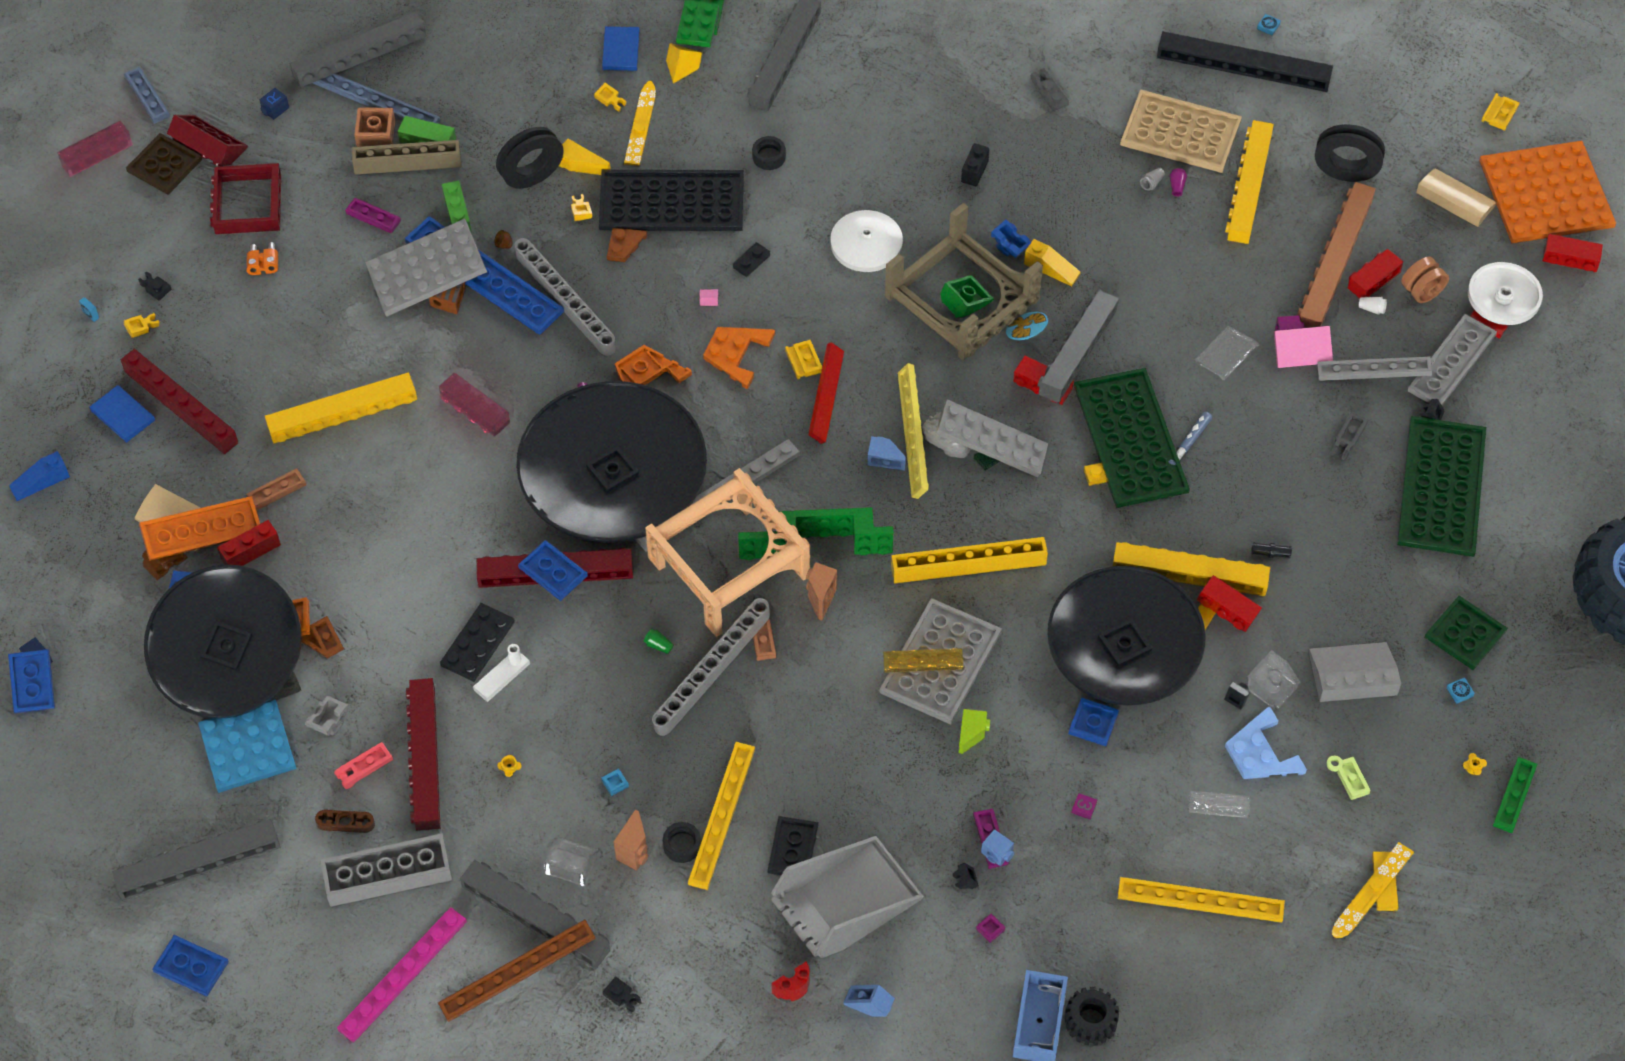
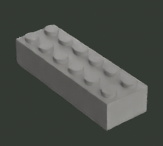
(386, 870)

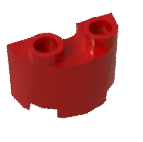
(793, 987)

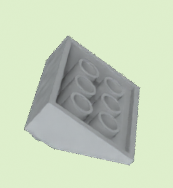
(1354, 672)

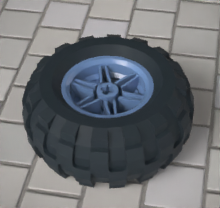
(1601, 578)

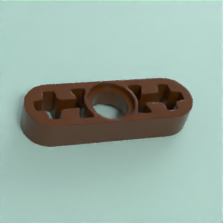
(351, 827)

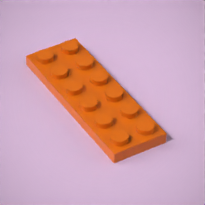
(198, 528)

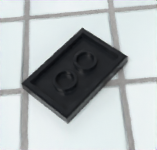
(792, 843)

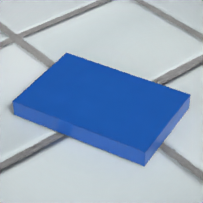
(621, 48)
(122, 413)
(552, 570)
(31, 681)
(190, 965)

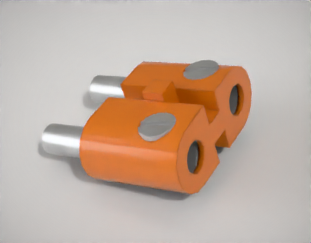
(263, 261)

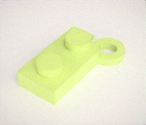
(1350, 776)

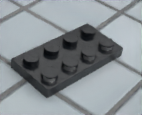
(477, 642)

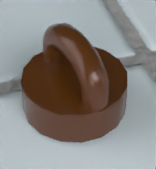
(503, 240)

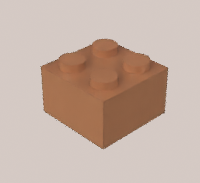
(374, 126)

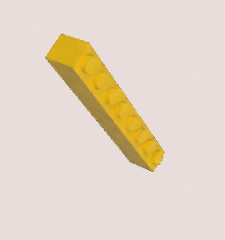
(1250, 182)
(341, 408)
(969, 560)
(1194, 568)

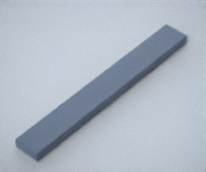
(373, 98)

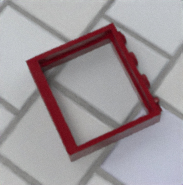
(245, 173)

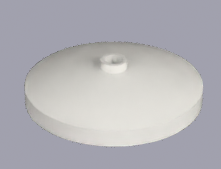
(866, 240)
(1505, 293)

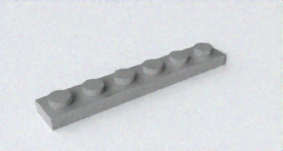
(1374, 368)

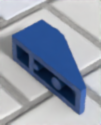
(39, 476)

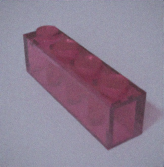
(95, 148)
(474, 404)

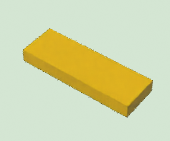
(1388, 900)

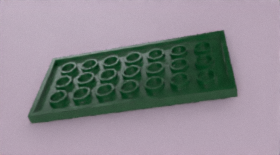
(1131, 437)
(1442, 486)

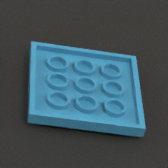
(247, 747)

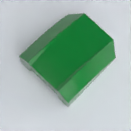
(964, 296)

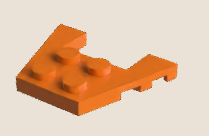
(729, 347)
(646, 365)

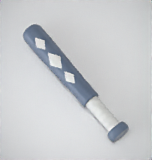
(1192, 436)

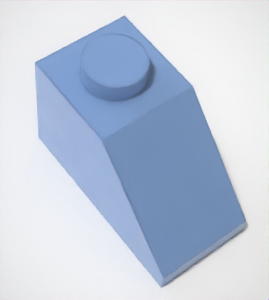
(885, 454)
(869, 1000)

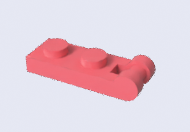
(363, 765)

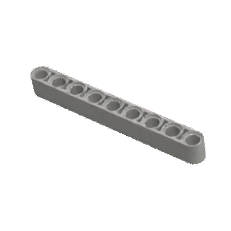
(565, 296)
(709, 675)

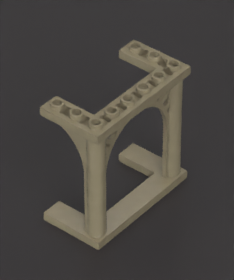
(968, 338)

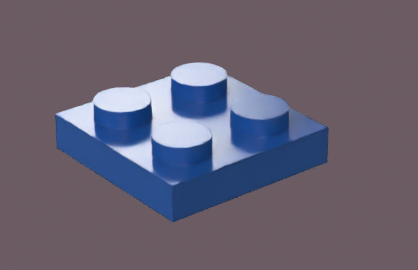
(1093, 722)

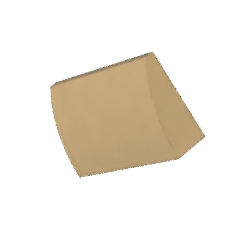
(1455, 197)
(162, 503)

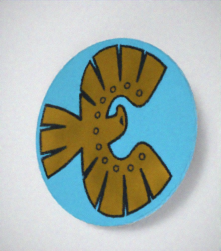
(1027, 326)

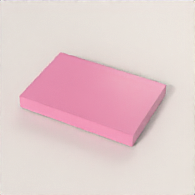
(1303, 346)

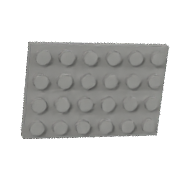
(426, 267)
(943, 691)

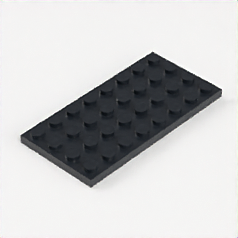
(672, 200)

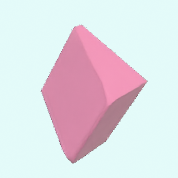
(709, 297)

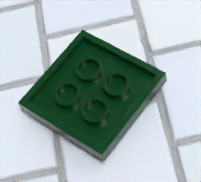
(1466, 632)

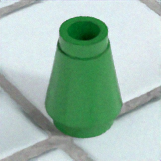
(658, 641)

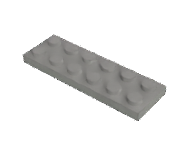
(1453, 360)
(992, 438)

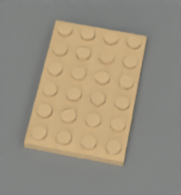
(1181, 131)

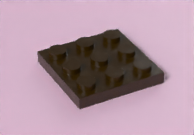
(164, 163)

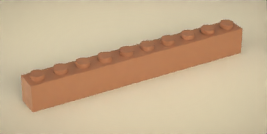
(1337, 255)

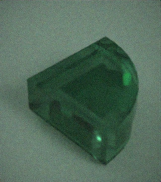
(985, 461)

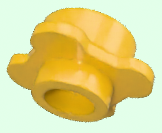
(509, 760)
(1474, 769)

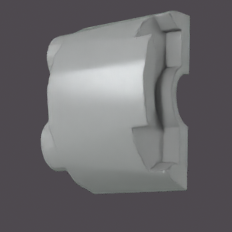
(327, 716)

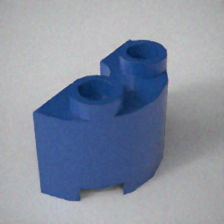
(1008, 240)

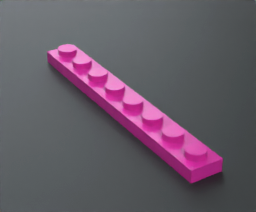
(401, 974)

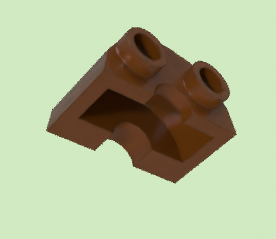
(160, 566)

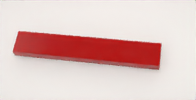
(826, 393)

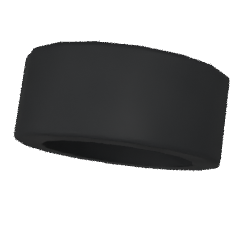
(768, 163)
(677, 828)

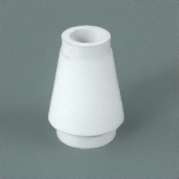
(1373, 304)

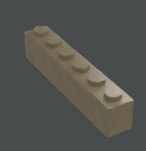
(406, 157)

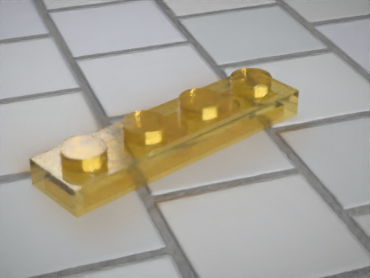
(923, 660)

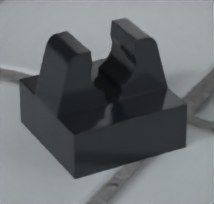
(1433, 410)
(1237, 695)
(967, 875)

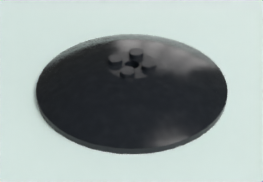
(1130, 606)
(203, 613)

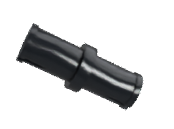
(1271, 550)

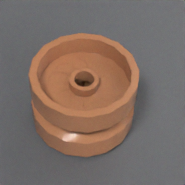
(1425, 280)

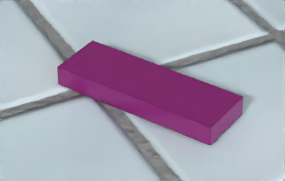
(373, 215)
(986, 823)

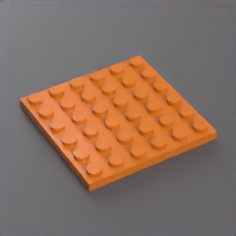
(1547, 191)

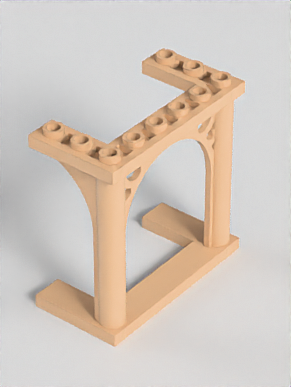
(793, 555)

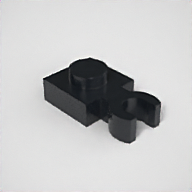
(155, 287)
(619, 993)

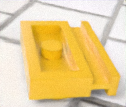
(1500, 111)
(803, 359)

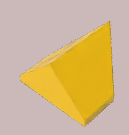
(682, 61)

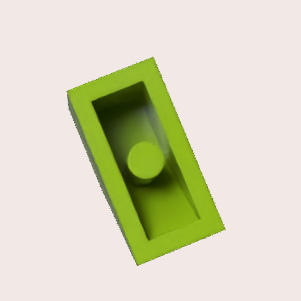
(972, 728)

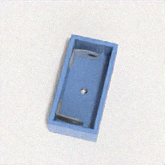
(1044, 1000)

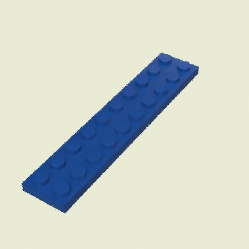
(504, 288)

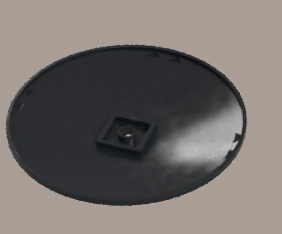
(605, 426)

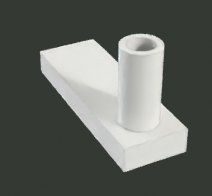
(502, 673)

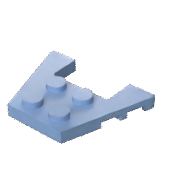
(1253, 753)

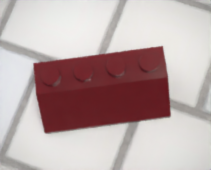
(205, 139)

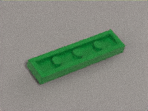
(1515, 795)

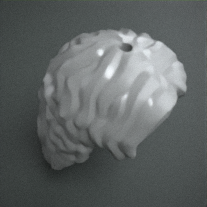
(949, 446)

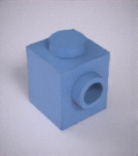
(997, 848)

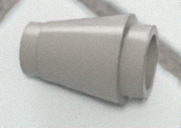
(1152, 178)

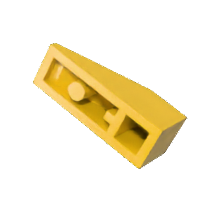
(582, 160)
(1053, 263)

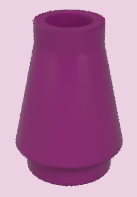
(1178, 179)

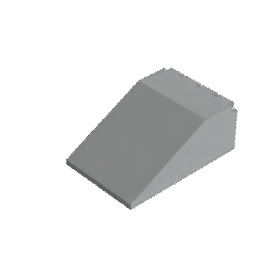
(843, 895)

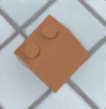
(821, 587)
(631, 843)

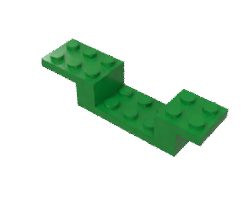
(699, 22)
(824, 524)

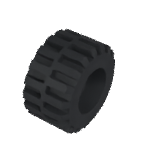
(1096, 1001)

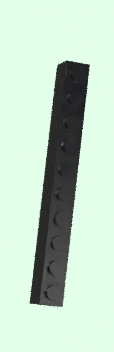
(1244, 61)

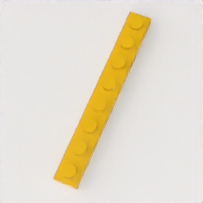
(721, 816)
(1201, 899)

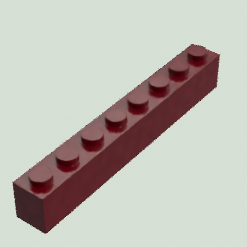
(179, 401)
(598, 565)
(424, 754)

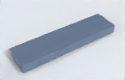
(147, 95)

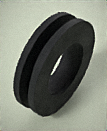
(1355, 137)
(522, 144)

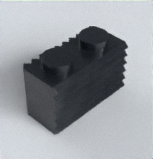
(975, 164)

